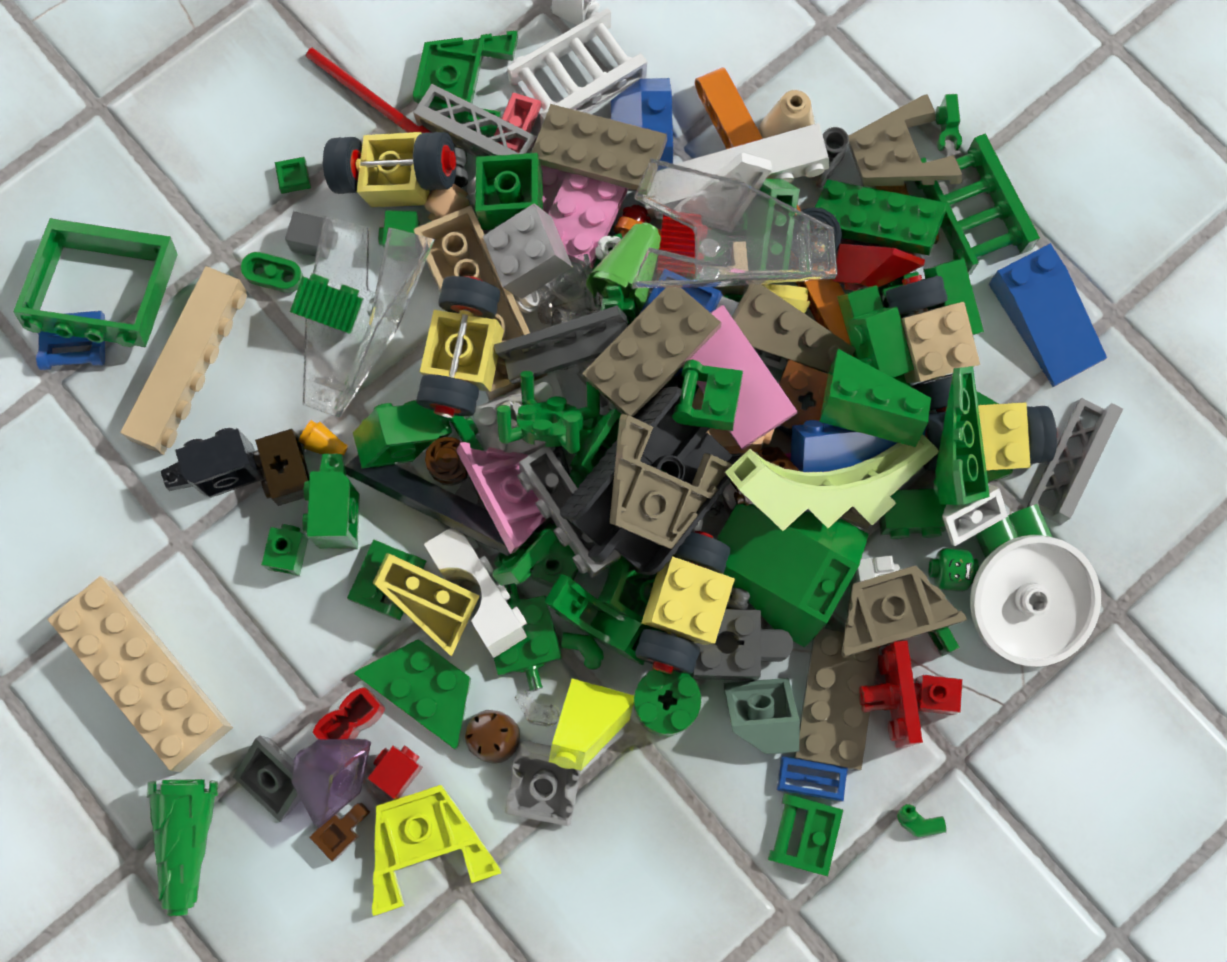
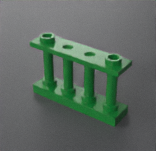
(1006, 206)

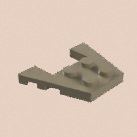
(888, 154)
(652, 500)

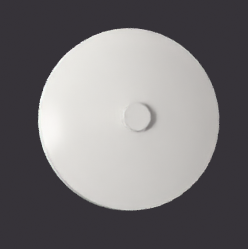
(1035, 600)

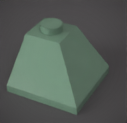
(764, 714)

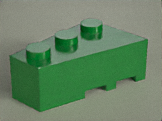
(873, 402)

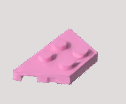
(503, 495)

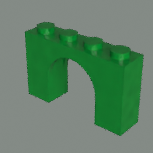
(956, 284)

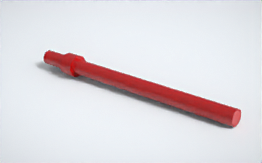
(364, 93)

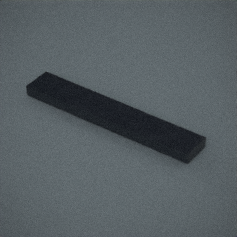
(430, 500)

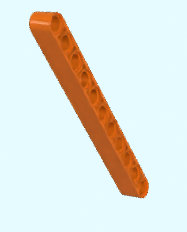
(736, 129)

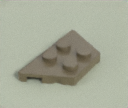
(895, 610)

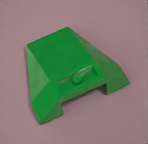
(792, 572)

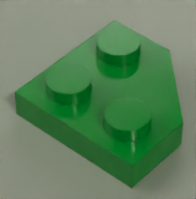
(517, 566)

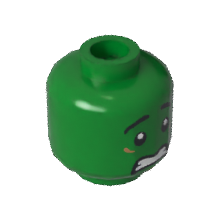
(953, 569)

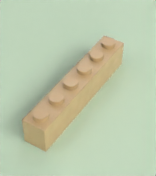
(185, 361)

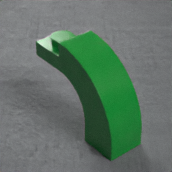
(595, 618)

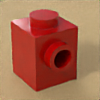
(938, 694)
(395, 770)

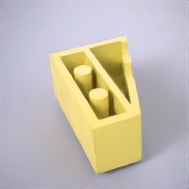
(428, 600)

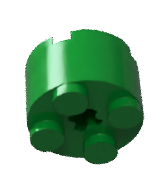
(651, 712)

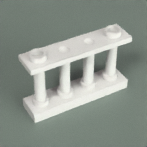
(604, 84)

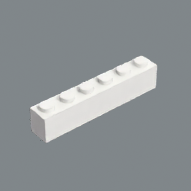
(790, 153)

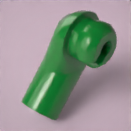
(587, 646)

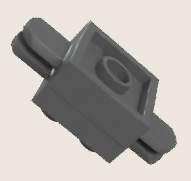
(741, 648)

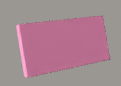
(761, 399)

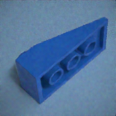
(1048, 314)

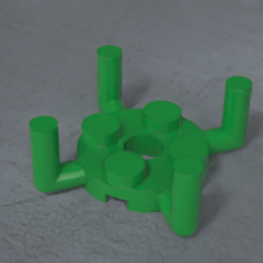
(547, 421)

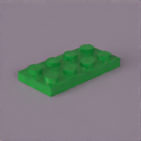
(883, 216)

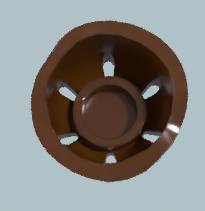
(488, 734)

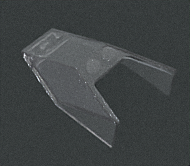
(737, 232)
(341, 361)

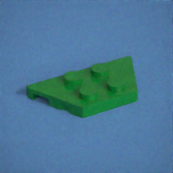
(422, 687)

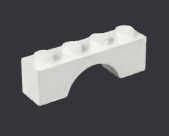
(494, 620)

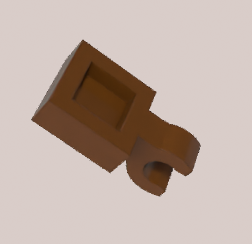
(338, 832)

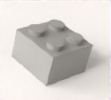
(527, 251)

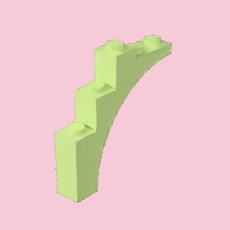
(828, 495)

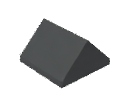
(268, 777)

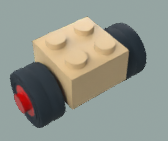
(935, 338)

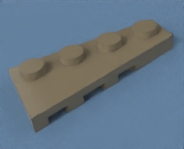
(785, 331)

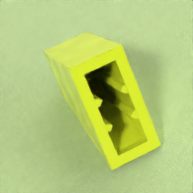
(588, 723)

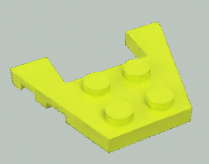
(419, 830)

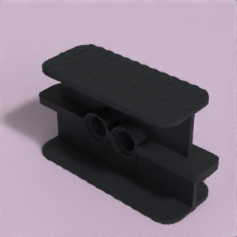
(669, 443)

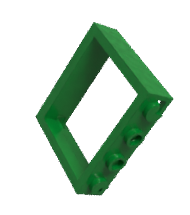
(101, 240)

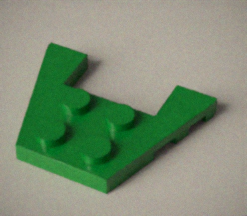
(456, 67)

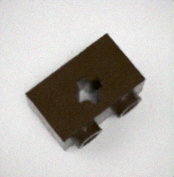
(276, 450)

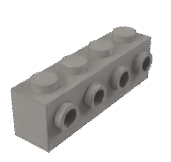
(553, 488)

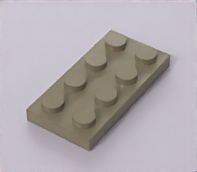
(597, 146)
(651, 350)
(831, 715)

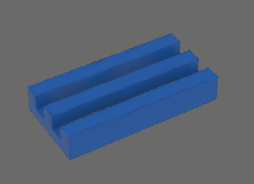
(783, 774)

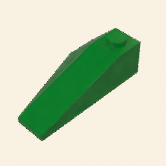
(961, 457)

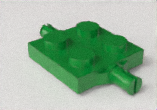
(538, 647)

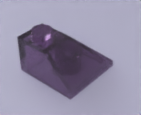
(329, 775)

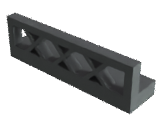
(562, 344)

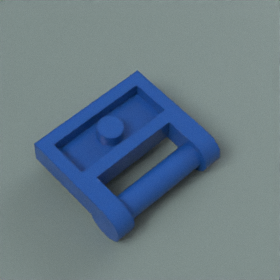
(47, 341)

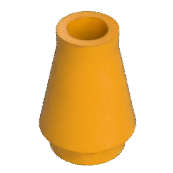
(321, 440)

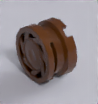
(445, 462)

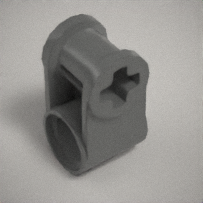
(840, 137)

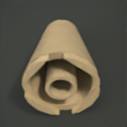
(788, 114)

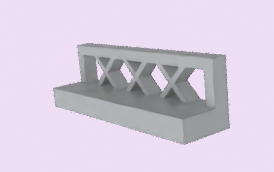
(462, 134)
(1086, 461)

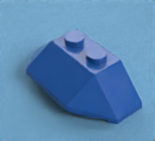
(648, 106)

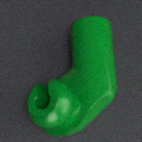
(918, 825)

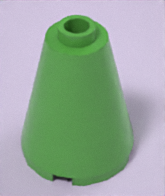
(623, 263)

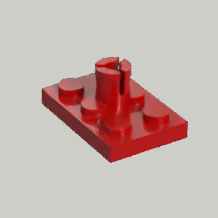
(895, 695)

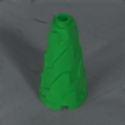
(180, 823)

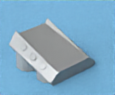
(540, 787)

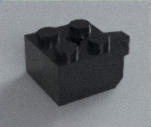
(214, 464)

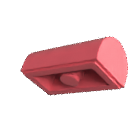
(522, 113)

